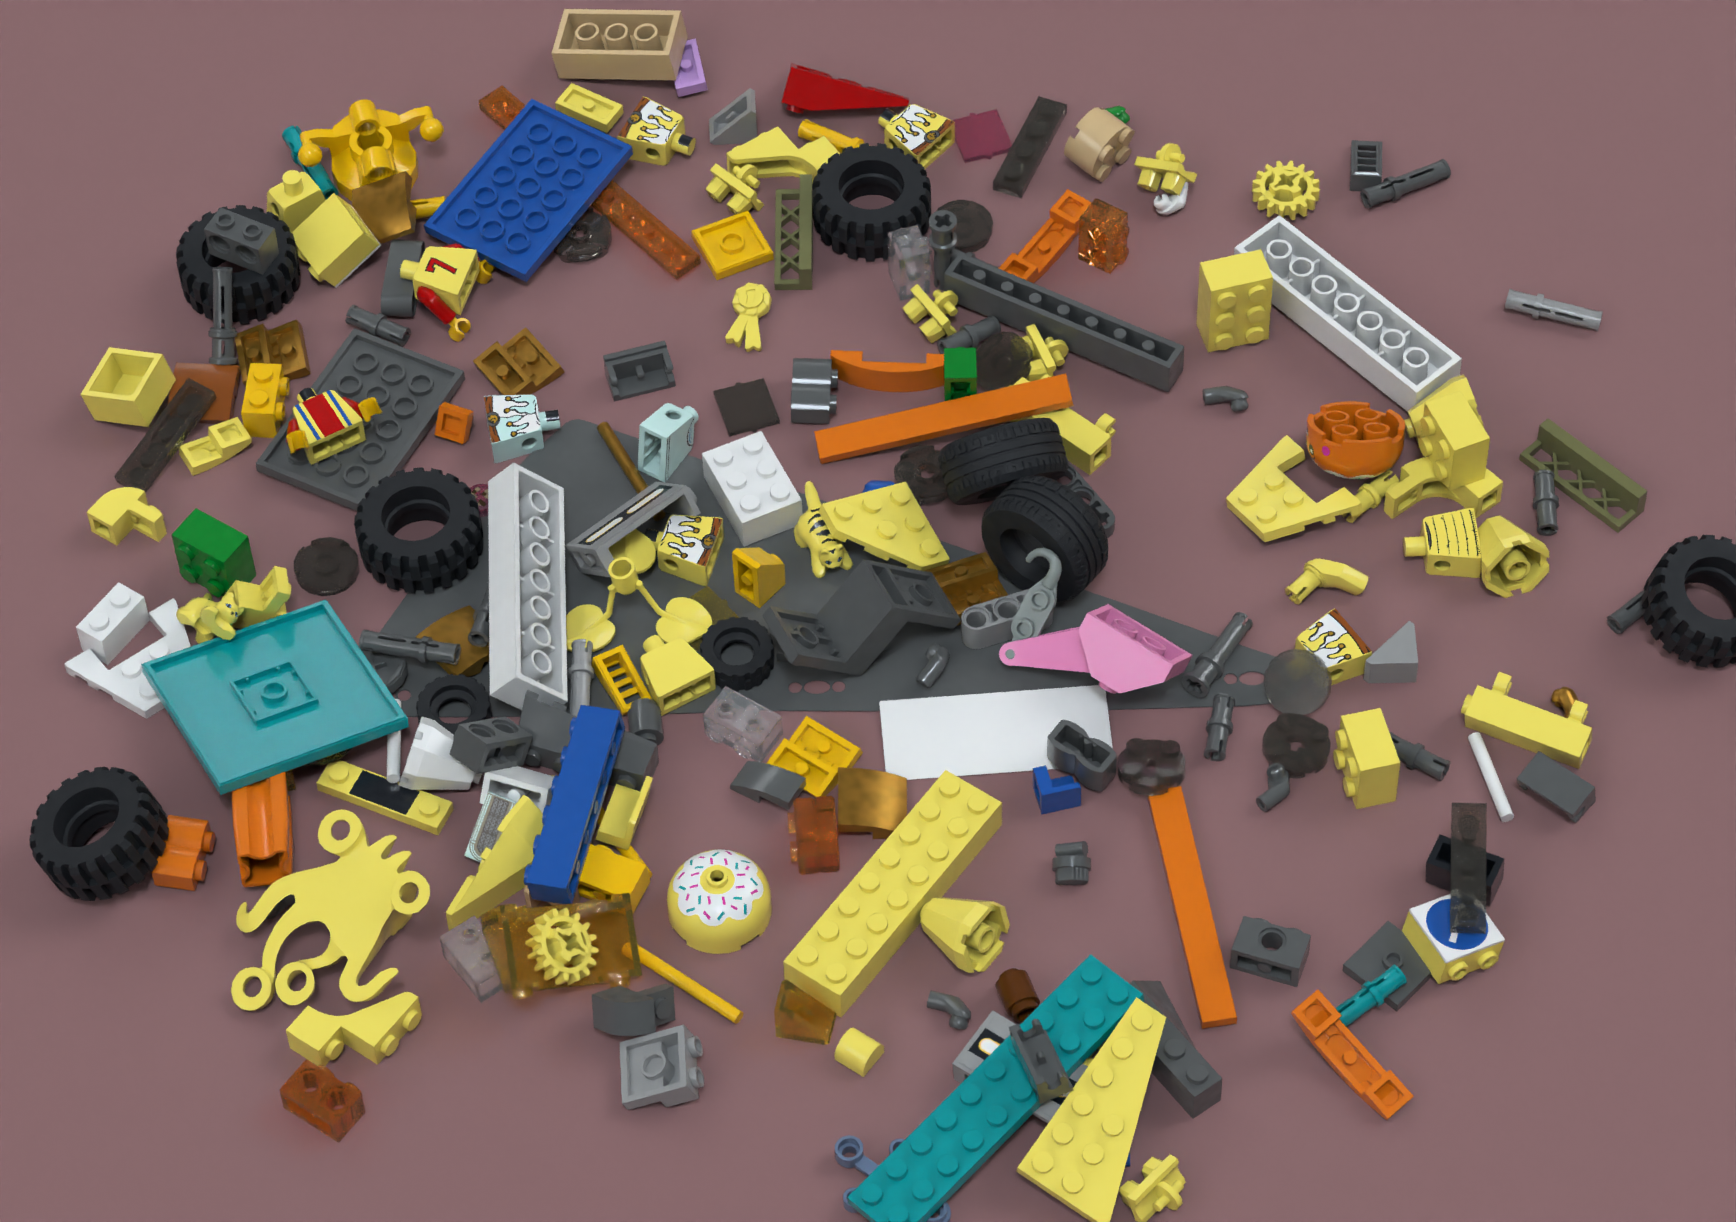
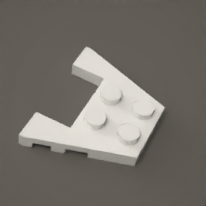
(126, 679)

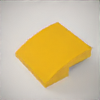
(815, 755)

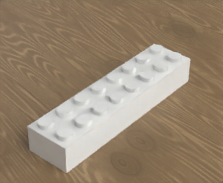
(1351, 316)
(526, 588)

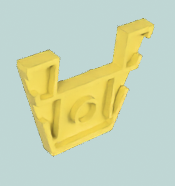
(1276, 505)

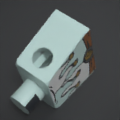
(517, 425)

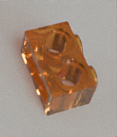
(1103, 236)
(317, 1105)

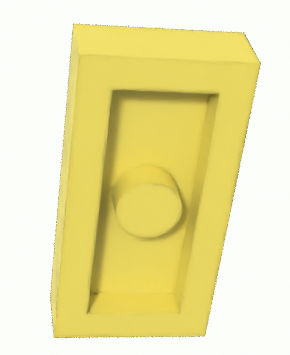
(589, 107)

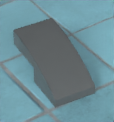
(770, 782)

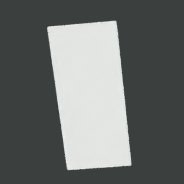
(985, 730)

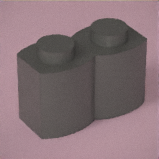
(812, 390)
(1077, 754)

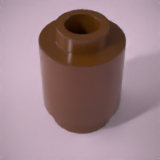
(1017, 994)

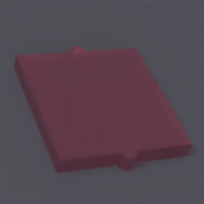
(981, 136)

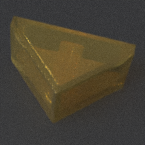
(802, 1016)

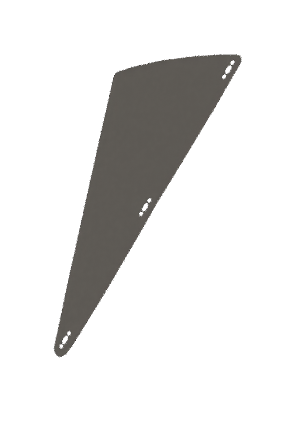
(597, 486)

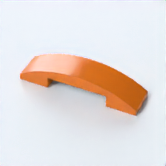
(1050, 240)
(888, 375)
(1349, 1057)

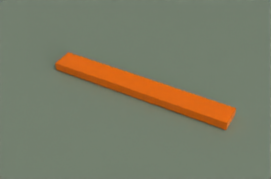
(943, 418)
(1192, 909)

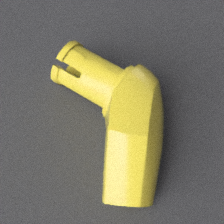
(1326, 574)

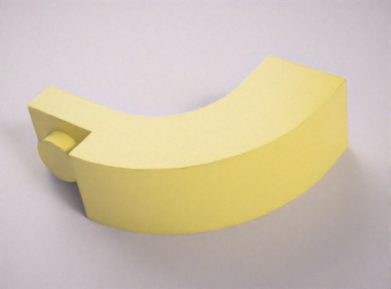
(1420, 482)

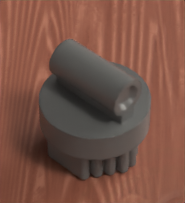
(1071, 863)

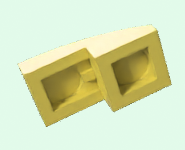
(221, 444)

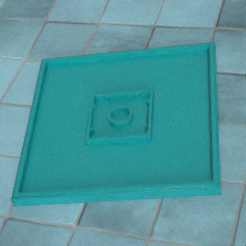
(274, 696)

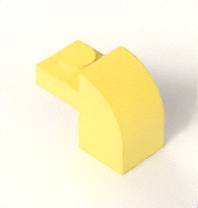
(122, 511)
(262, 600)

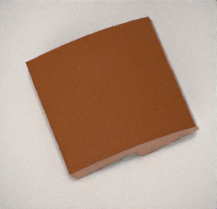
(218, 378)

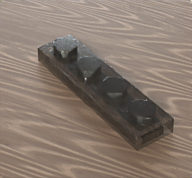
(1029, 147)
(166, 436)
(1468, 868)

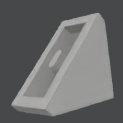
(735, 122)
(1395, 660)

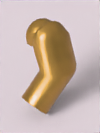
(1564, 698)

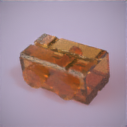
(816, 835)

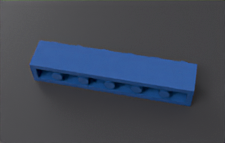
(574, 805)

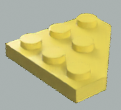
(887, 526)

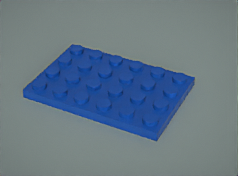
(529, 189)

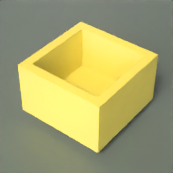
(128, 387)
(1454, 441)
(1367, 758)

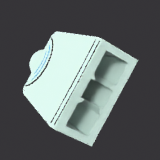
(665, 440)

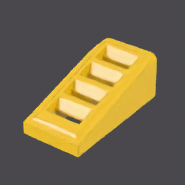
(611, 658)

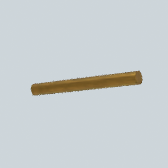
(625, 461)

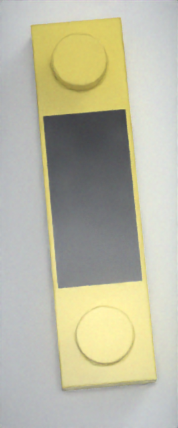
(386, 798)

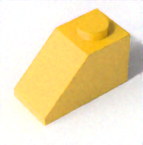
(757, 574)

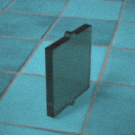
(746, 407)

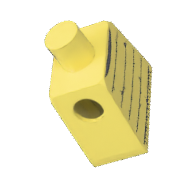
(1448, 544)

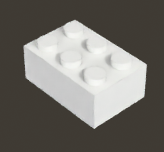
(752, 488)

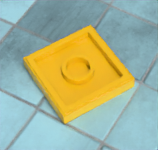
(732, 245)

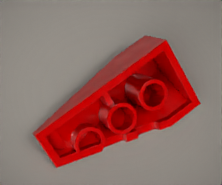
(819, 91)

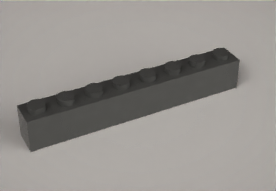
(1056, 316)

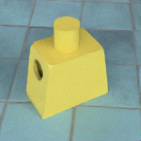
(294, 198)
(674, 673)

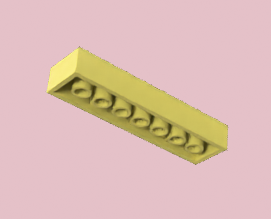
(887, 894)

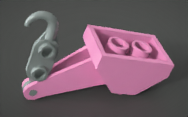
(1105, 645)

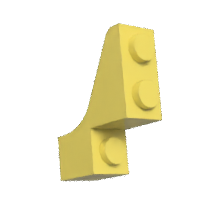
(778, 157)
(369, 1031)

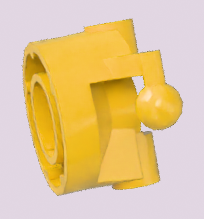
(369, 144)

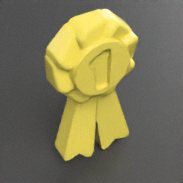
(750, 304)

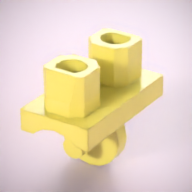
(1166, 166)
(744, 196)
(922, 305)
(1044, 352)
(1158, 1189)

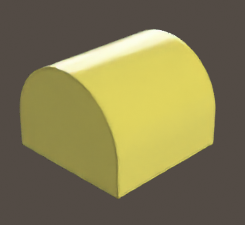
(858, 1051)

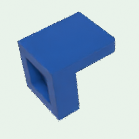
(1055, 793)

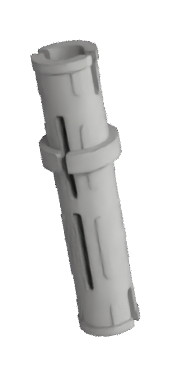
(1553, 309)
(580, 675)

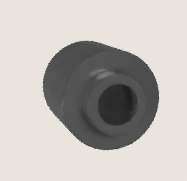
(646, 720)

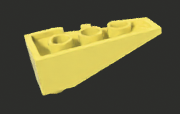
(501, 868)

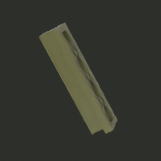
(804, 233)
(1596, 472)

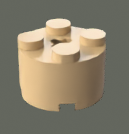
(1099, 143)

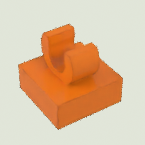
(454, 423)

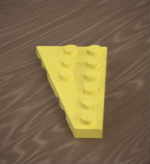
(1091, 1134)

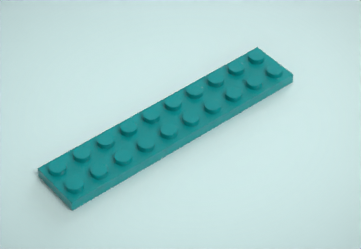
(991, 1101)

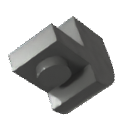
(631, 1012)

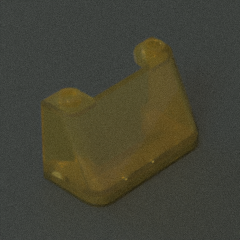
(610, 921)

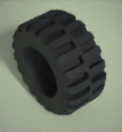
(863, 173)
(252, 292)
(410, 499)
(1672, 613)
(118, 856)

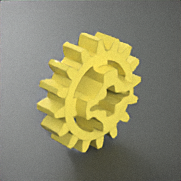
(1285, 190)
(561, 946)

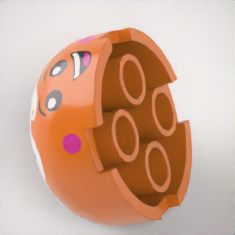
(1354, 439)

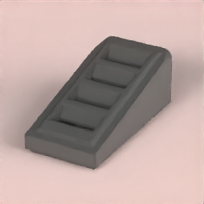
(1359, 165)

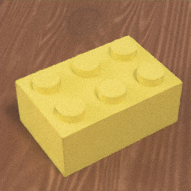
(1234, 300)

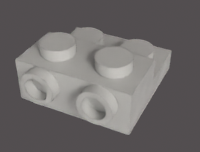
(661, 1068)

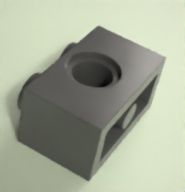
(1279, 965)

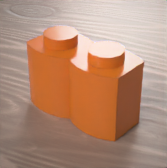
(184, 853)

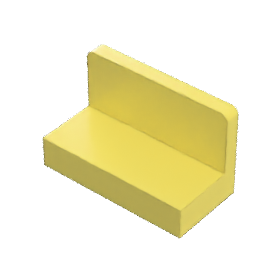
(623, 815)

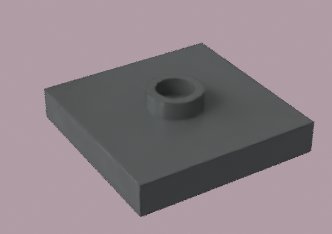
(1382, 951)

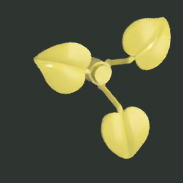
(634, 556)

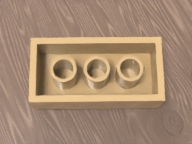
(619, 44)

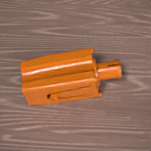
(263, 831)

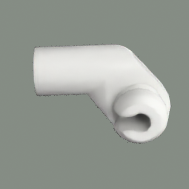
(1171, 204)

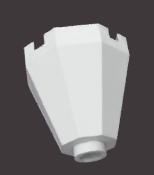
(431, 765)

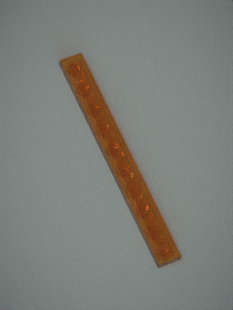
(613, 202)

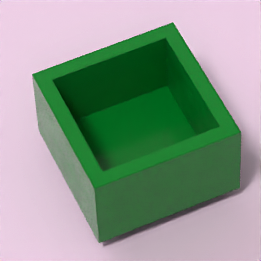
(212, 553)

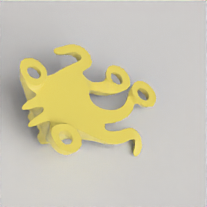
(357, 898)

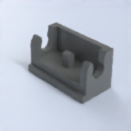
(639, 370)
(1558, 786)
(1040, 1062)

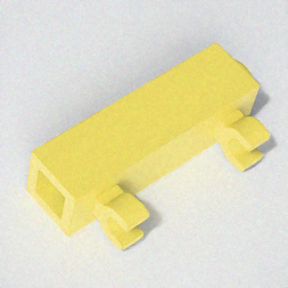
(1084, 442)
(1528, 725)

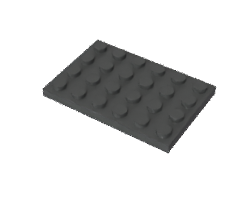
(409, 396)

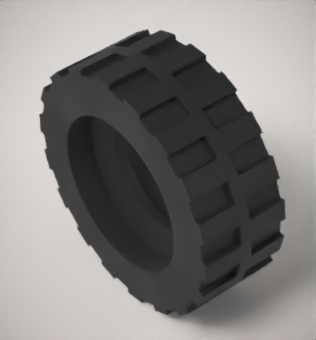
(738, 631)
(454, 688)

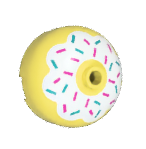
(719, 901)

